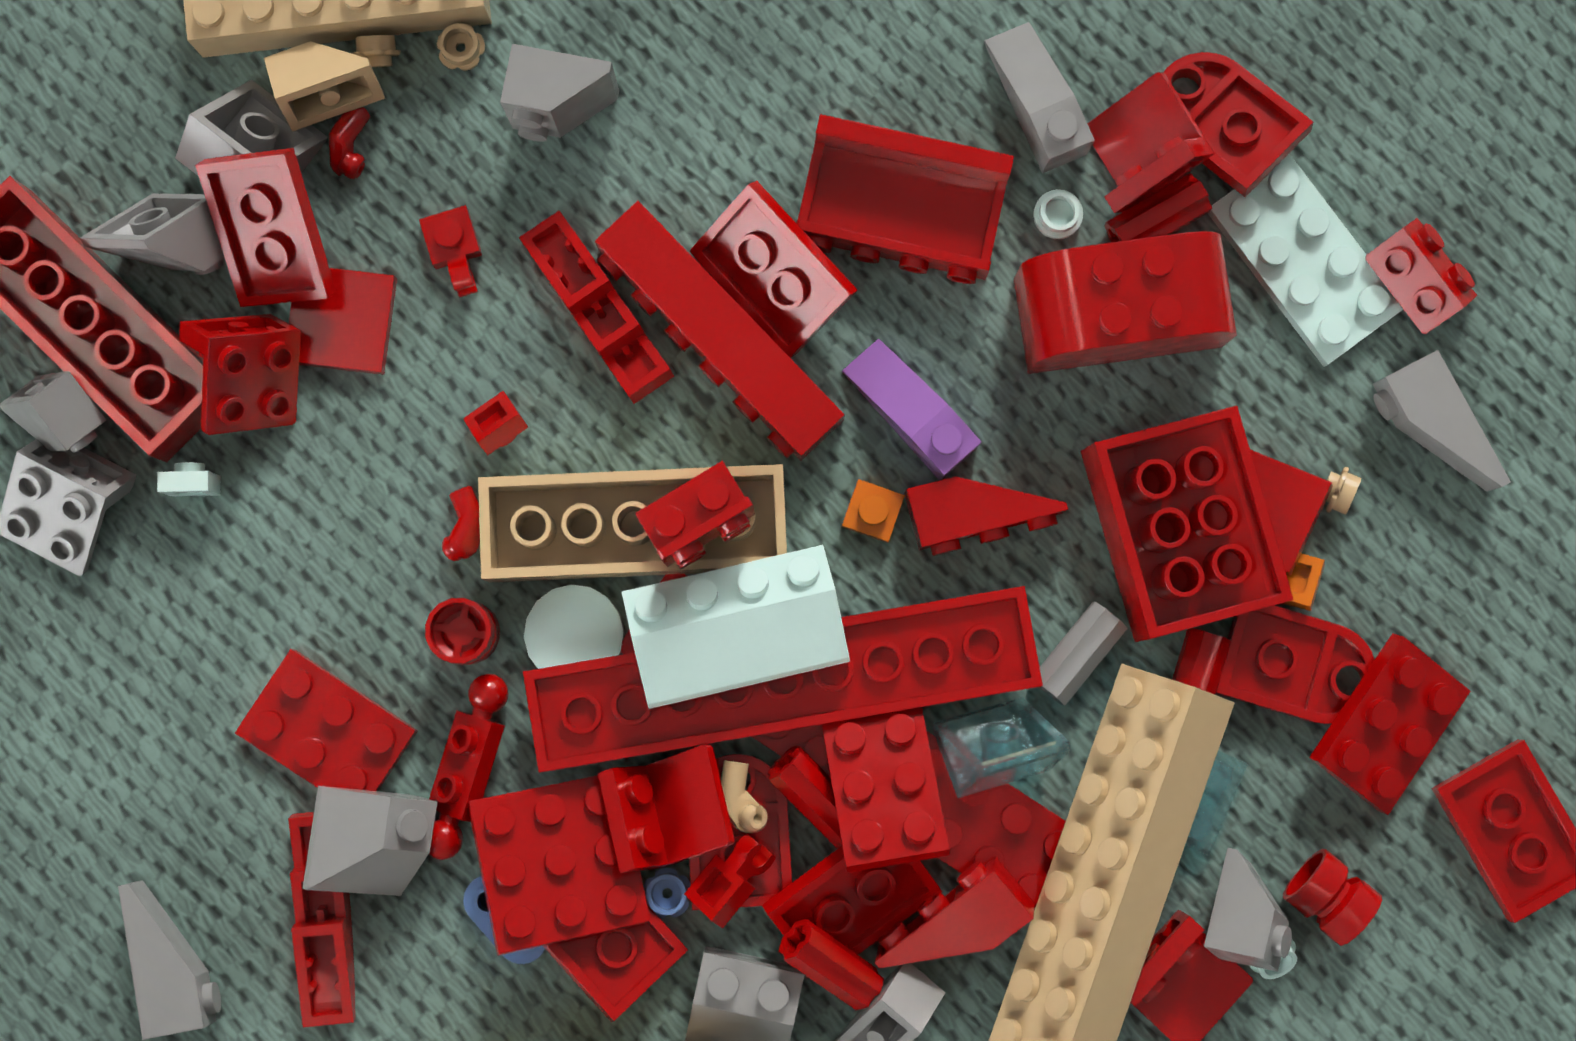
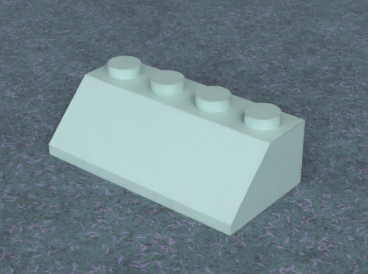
(736, 626)

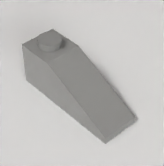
(1040, 98)
(1435, 414)
(167, 974)

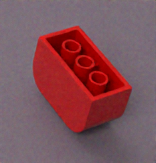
(1124, 301)

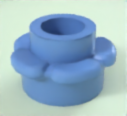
(654, 887)

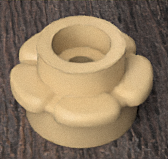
(451, 38)
(377, 49)
(1343, 490)

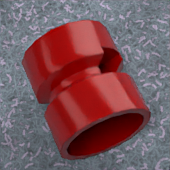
(462, 631)
(1340, 903)

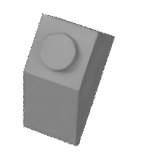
(55, 412)
(1246, 918)
(898, 1011)

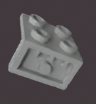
(60, 501)

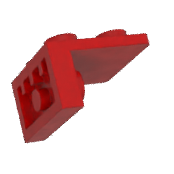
(1147, 142)
(246, 371)
(695, 515)
(666, 810)
(1184, 984)

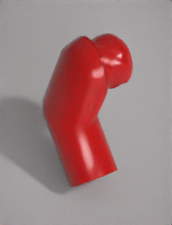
(341, 143)
(465, 536)

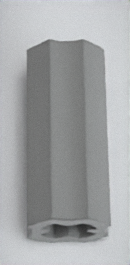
(1080, 652)

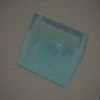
(998, 746)

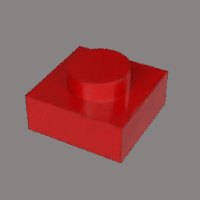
(495, 423)

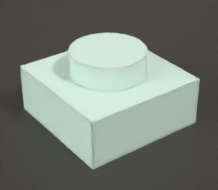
(188, 480)

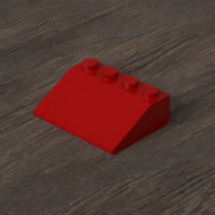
(1186, 524)

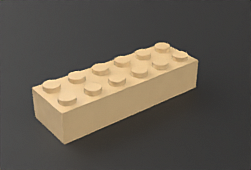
(262, 25)
(590, 528)

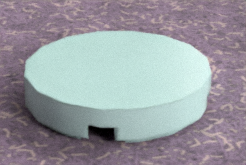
(572, 627)

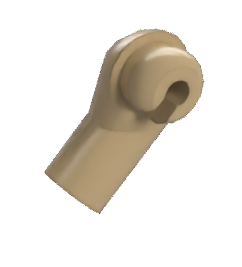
(741, 806)

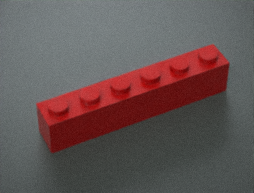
(718, 331)

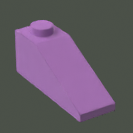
(912, 409)

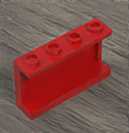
(904, 198)

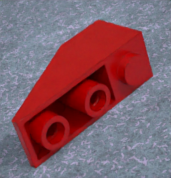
(967, 508)
(968, 919)

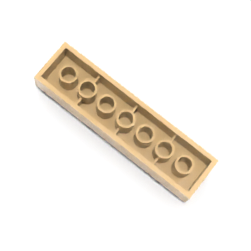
(1114, 861)

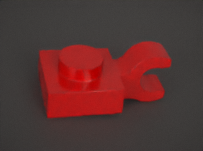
(452, 243)
(724, 884)

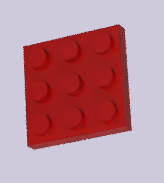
(552, 866)

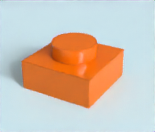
(873, 511)
(1305, 581)

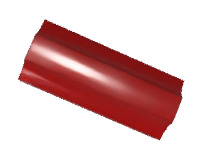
(1162, 212)
(1201, 660)
(808, 790)
(831, 964)

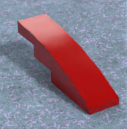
(596, 307)
(320, 940)

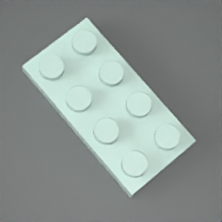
(1306, 261)

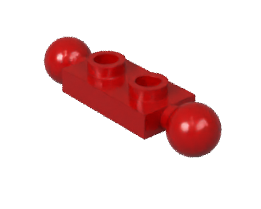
(466, 763)

